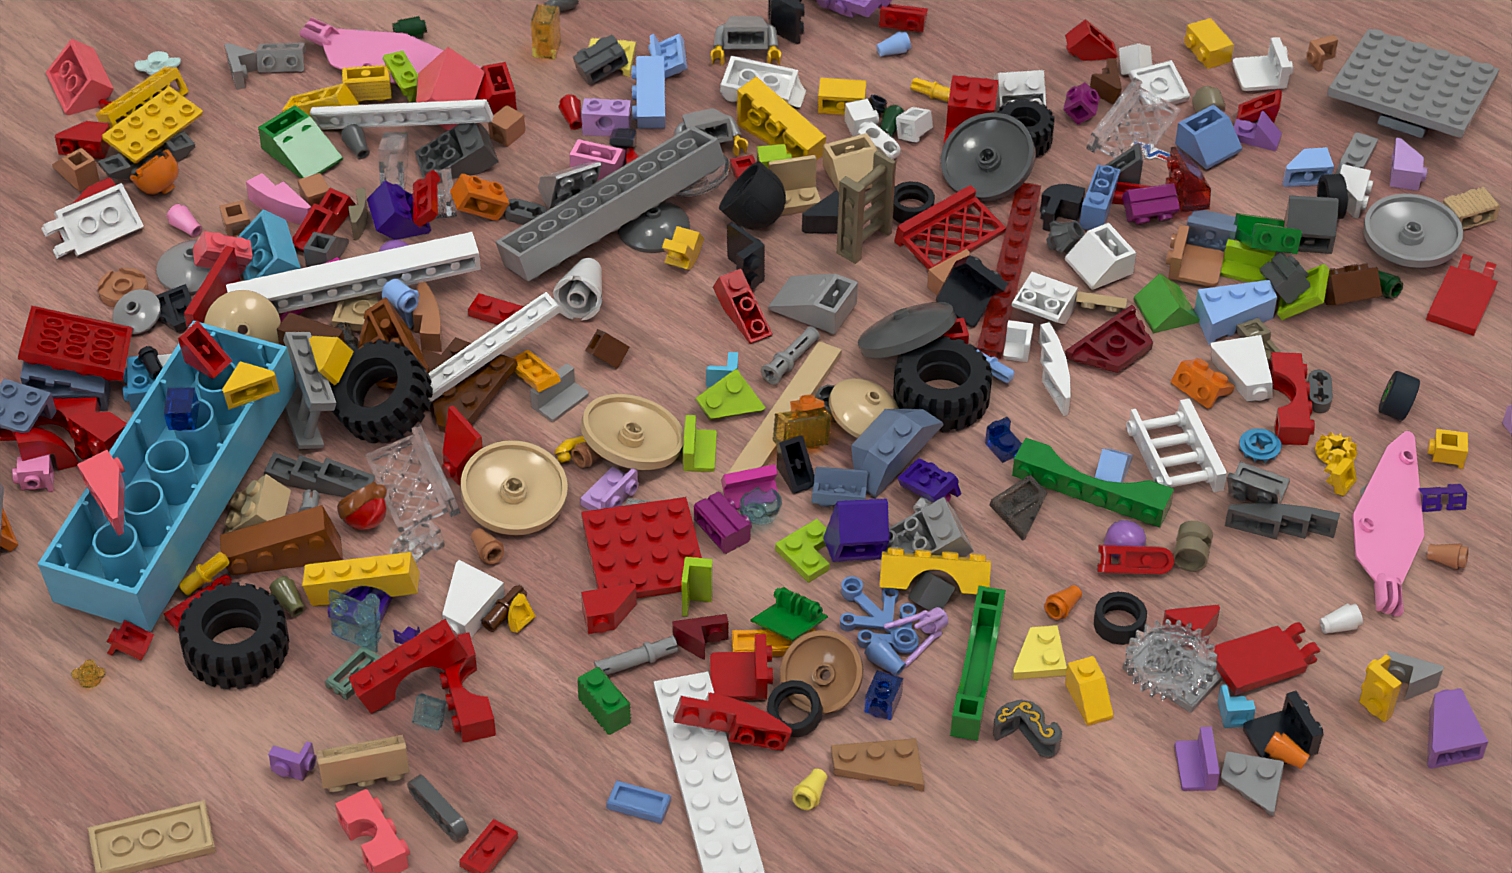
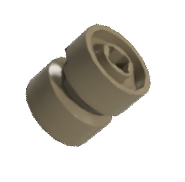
(1193, 546)

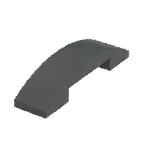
(120, 168)

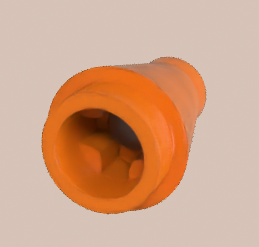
(1062, 602)
(1284, 749)

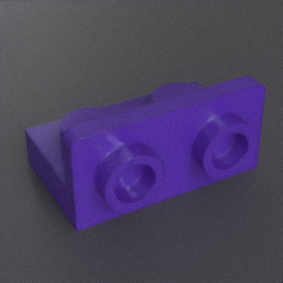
(929, 481)

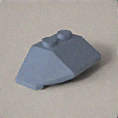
(892, 444)

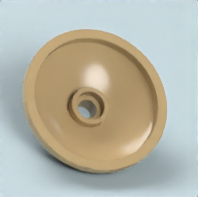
(246, 309)
(858, 403)

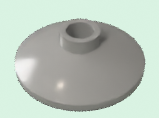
(143, 316)

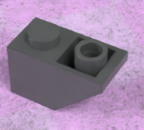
(323, 248)

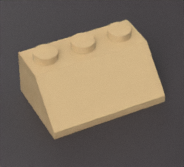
(363, 763)

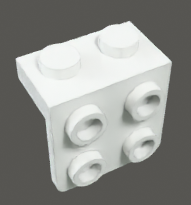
(1264, 71)

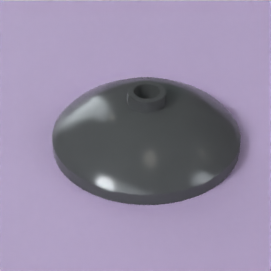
(653, 226)

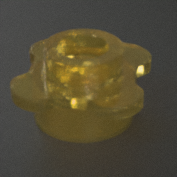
(88, 674)

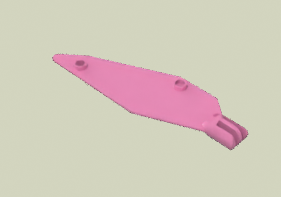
(365, 48)
(1390, 523)

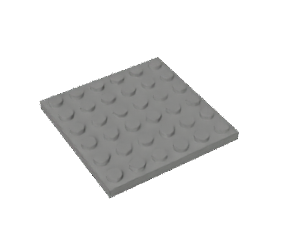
(1414, 82)

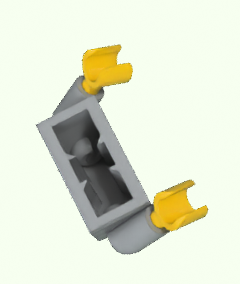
(745, 33)
(715, 124)

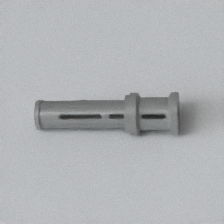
(807, 338)

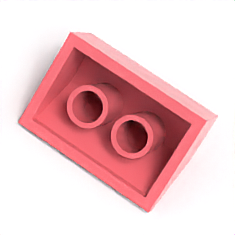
(79, 78)

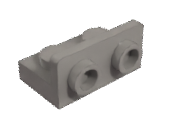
(280, 57)

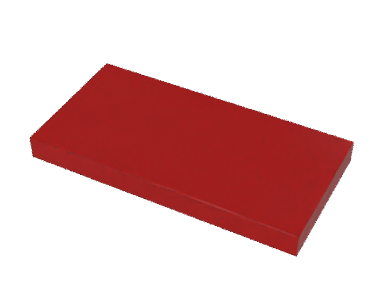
(222, 273)

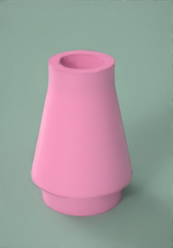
(181, 218)

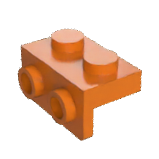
(1201, 382)

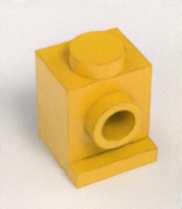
(1449, 447)

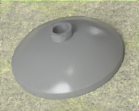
(178, 268)

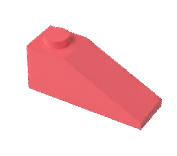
(106, 485)

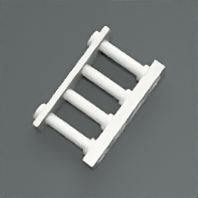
(1193, 435)

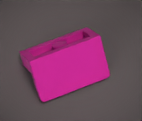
(742, 482)

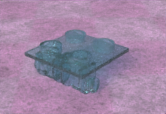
(356, 620)

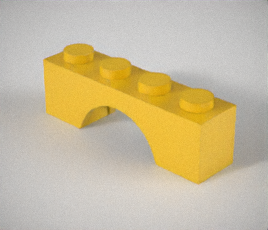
(901, 567)
(391, 573)

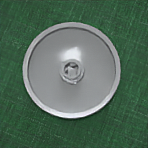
(1413, 230)

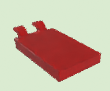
(1463, 297)
(1264, 657)

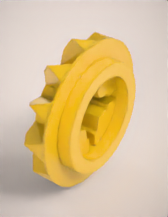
(1324, 447)

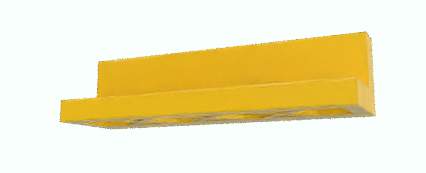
(141, 92)

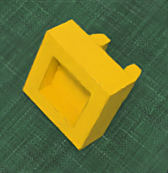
(1342, 475)

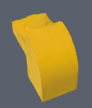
(683, 248)

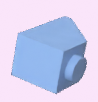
(1308, 167)
(1113, 465)

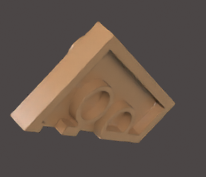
(880, 760)

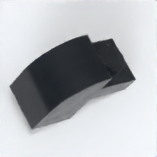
(1061, 201)

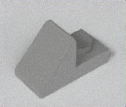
(240, 62)
(1419, 674)

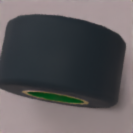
(1399, 395)

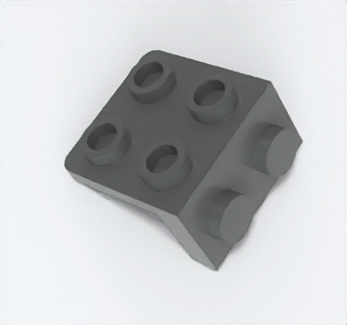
(1256, 484)

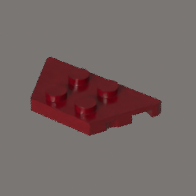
(1113, 343)

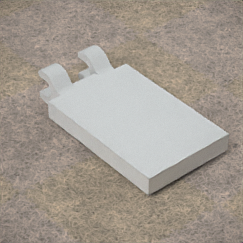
(94, 222)

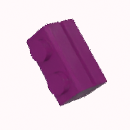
(1151, 203)
(722, 522)

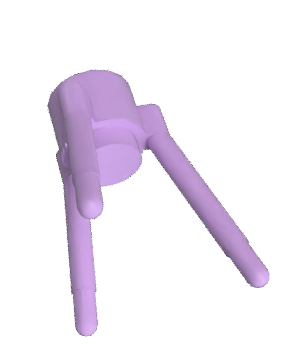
(930, 622)

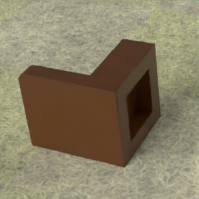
(607, 348)

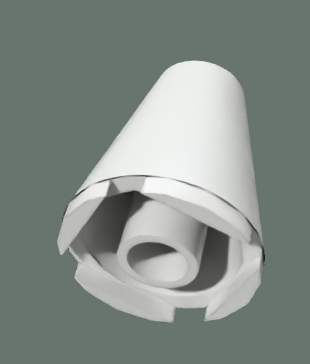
(580, 290)

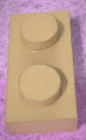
(1090, 300)

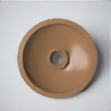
(819, 653)

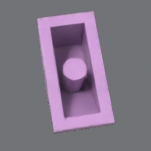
(1406, 167)

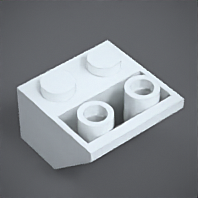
(1020, 86)
(1101, 257)
(1046, 298)

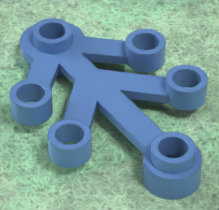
(853, 591)

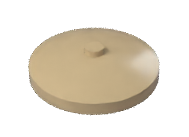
(632, 431)
(513, 487)

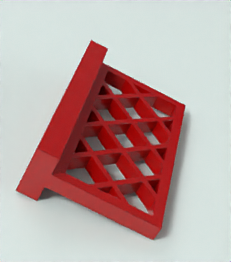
(942, 212)

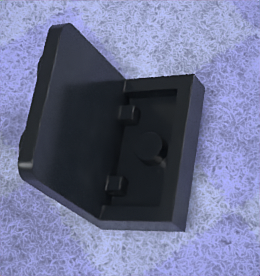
(747, 254)
(970, 288)
(1293, 720)

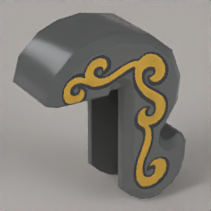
(1031, 722)

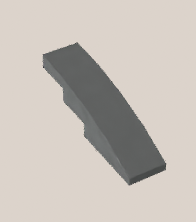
(324, 477)
(1270, 519)

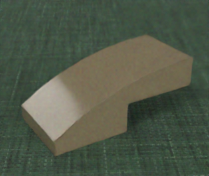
(359, 214)
(1254, 328)

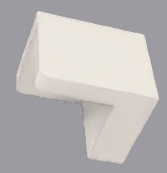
(1134, 57)
(1018, 341)

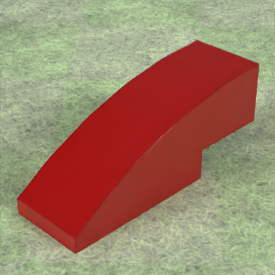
(324, 217)

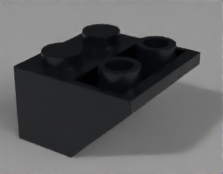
(786, 18)

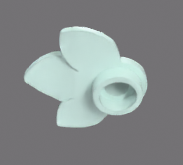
(156, 61)

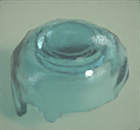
(761, 506)

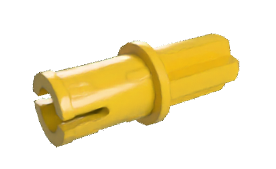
(934, 89)
(204, 573)

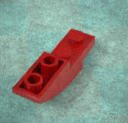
(741, 720)

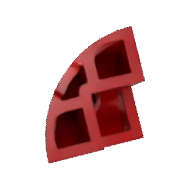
(43, 442)

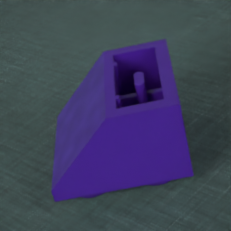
(393, 212)
(858, 530)

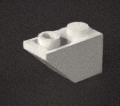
(1357, 186)

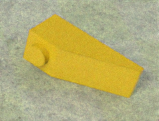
(330, 96)

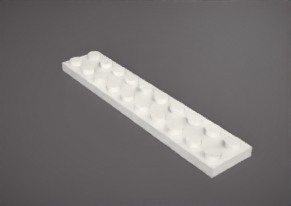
(708, 783)

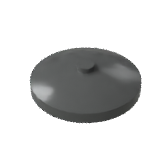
(989, 154)
(907, 329)

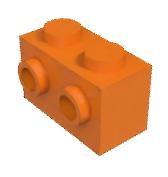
(479, 197)

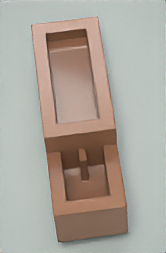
(427, 319)

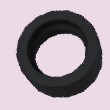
(1334, 187)
(911, 190)
(1124, 602)
(797, 687)

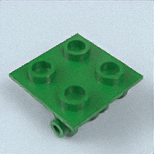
(790, 615)

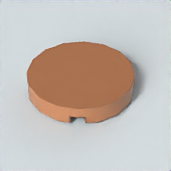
(117, 284)

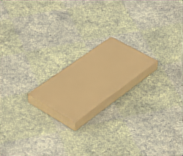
(152, 839)

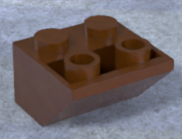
(1352, 284)

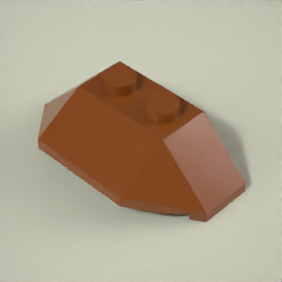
(385, 323)

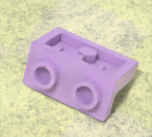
(611, 489)

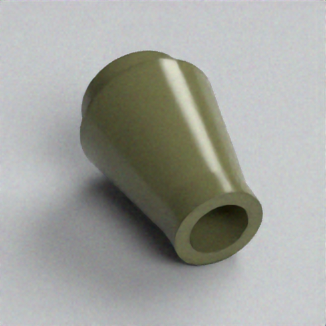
(288, 596)

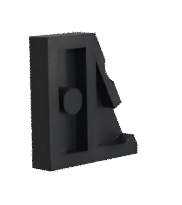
(173, 307)

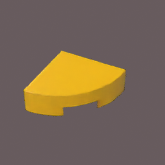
(519, 613)

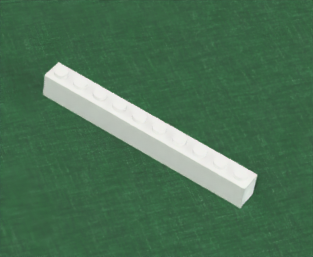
(366, 273)

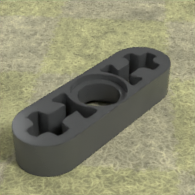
(437, 808)

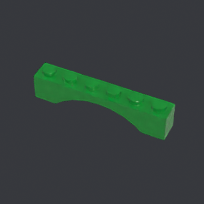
(1139, 500)
(978, 663)

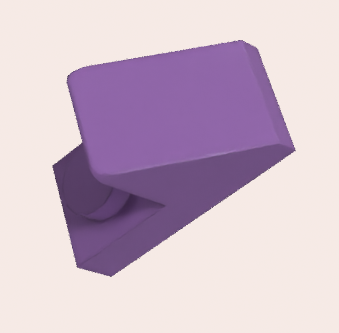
(1260, 134)

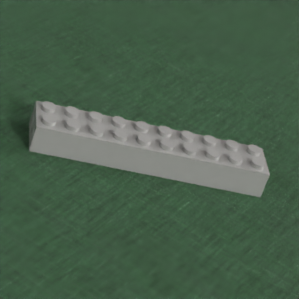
(610, 203)

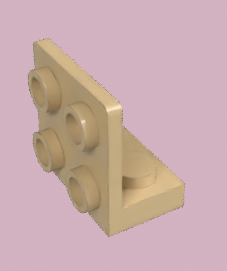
(799, 182)

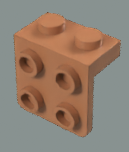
(1193, 262)

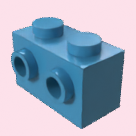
(137, 382)

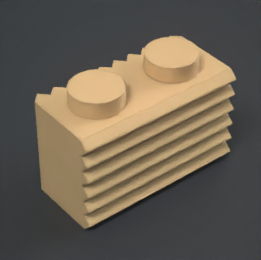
(1473, 207)

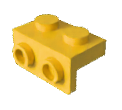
(1380, 689)

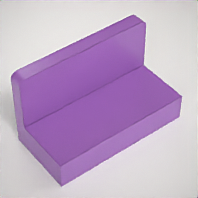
(1198, 762)

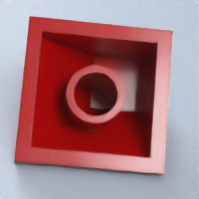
(459, 445)

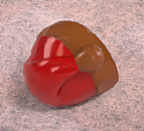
(364, 507)

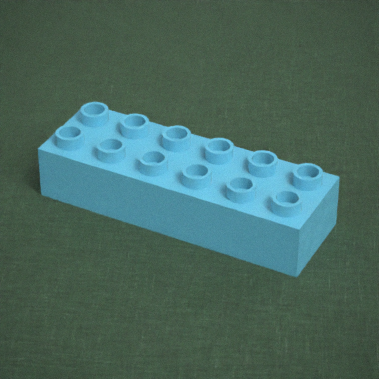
(172, 489)

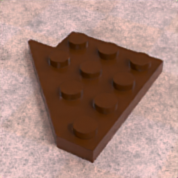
(474, 391)

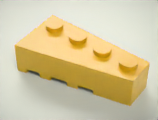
(775, 121)

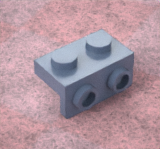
(838, 485)

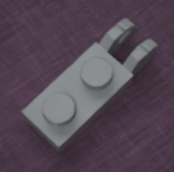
(1358, 151)

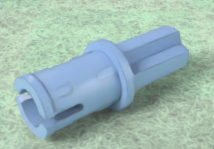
(999, 370)

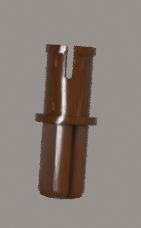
(501, 609)

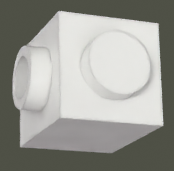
(859, 115)

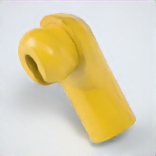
(565, 447)

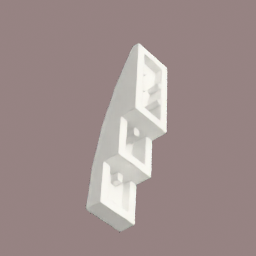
(1055, 368)

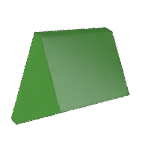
(1165, 305)

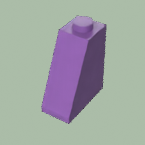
(1453, 731)

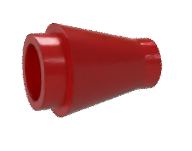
(571, 110)

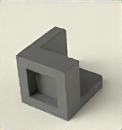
(931, 591)

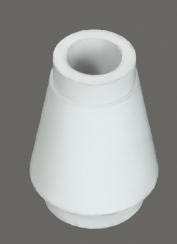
(1343, 619)

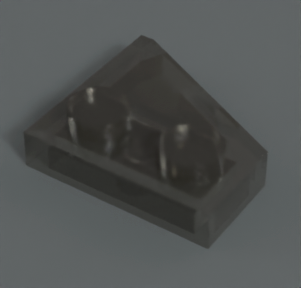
(1020, 505)

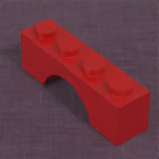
(1288, 377)
(64, 408)
(434, 647)
(472, 712)

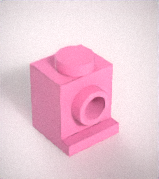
(34, 473)

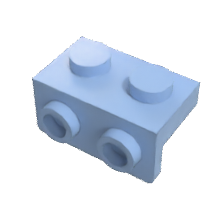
(673, 52)

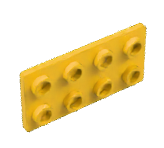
(152, 125)

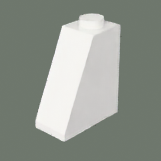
(1245, 366)
(470, 598)

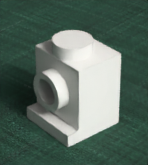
(913, 124)

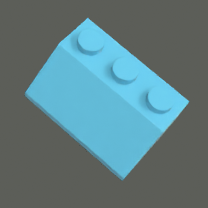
(270, 245)

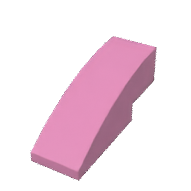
(277, 199)

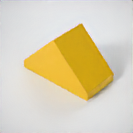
(330, 356)
(249, 384)

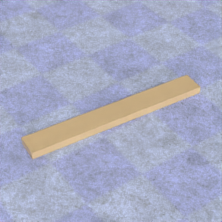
(805, 382)

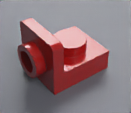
(130, 640)

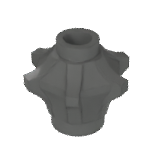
(1064, 235)

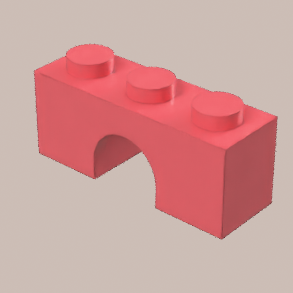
(363, 816)

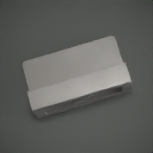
(560, 397)

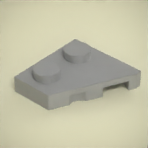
(1255, 778)

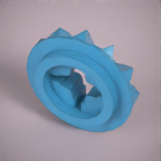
(1266, 439)

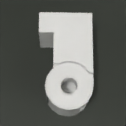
(882, 141)

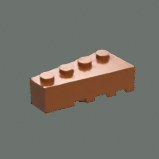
(283, 543)

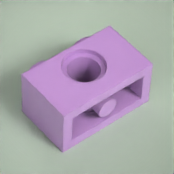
(604, 115)

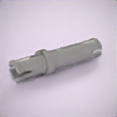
(647, 653)

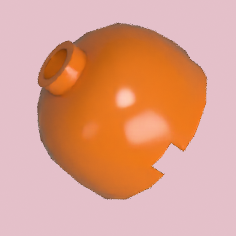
(157, 174)

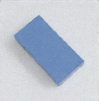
(639, 802)

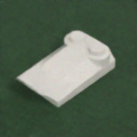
(780, 79)

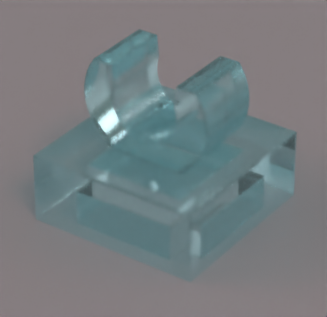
(429, 711)

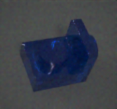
(1002, 440)

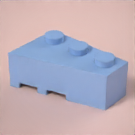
(649, 92)
(1227, 306)

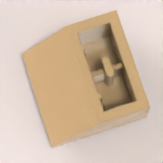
(849, 158)
(257, 503)

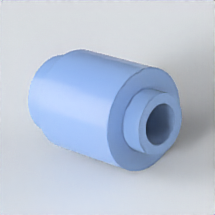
(400, 296)

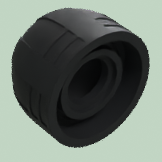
(754, 198)

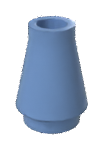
(884, 656)

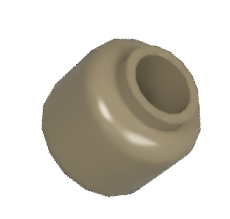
(1206, 97)

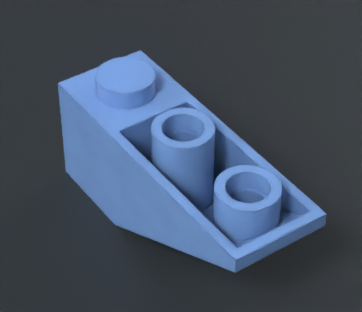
(1099, 197)

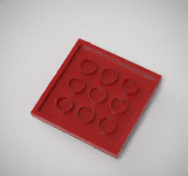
(75, 343)
(641, 545)

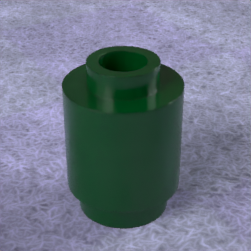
(412, 26)

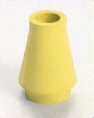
(809, 791)

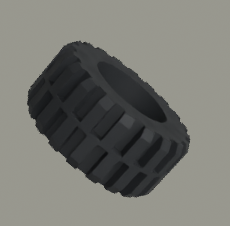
(944, 361)
(400, 410)
(238, 662)

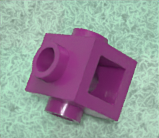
(1081, 103)

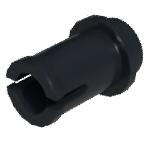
(149, 358)

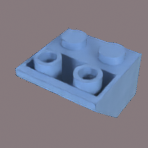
(1208, 137)

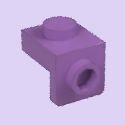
(292, 764)

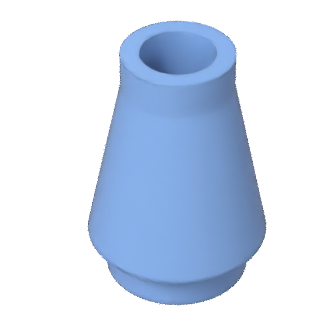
(896, 44)

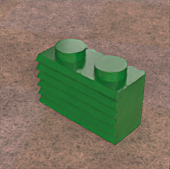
(604, 700)

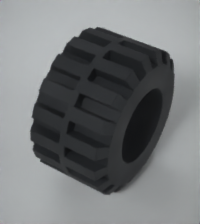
(1036, 119)

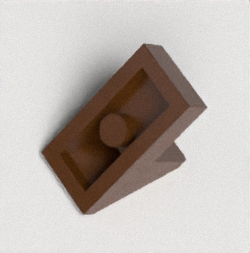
(1108, 83)

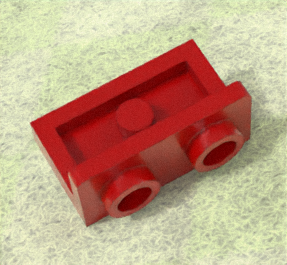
(903, 17)

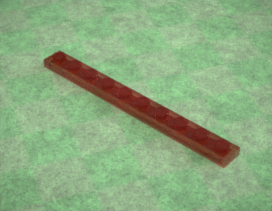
(1010, 268)

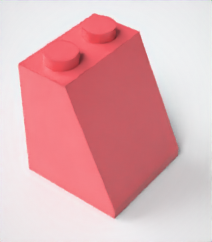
(448, 79)

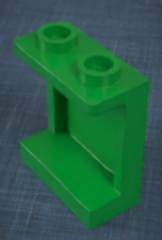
(1267, 233)

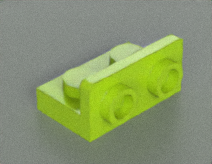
(403, 73)

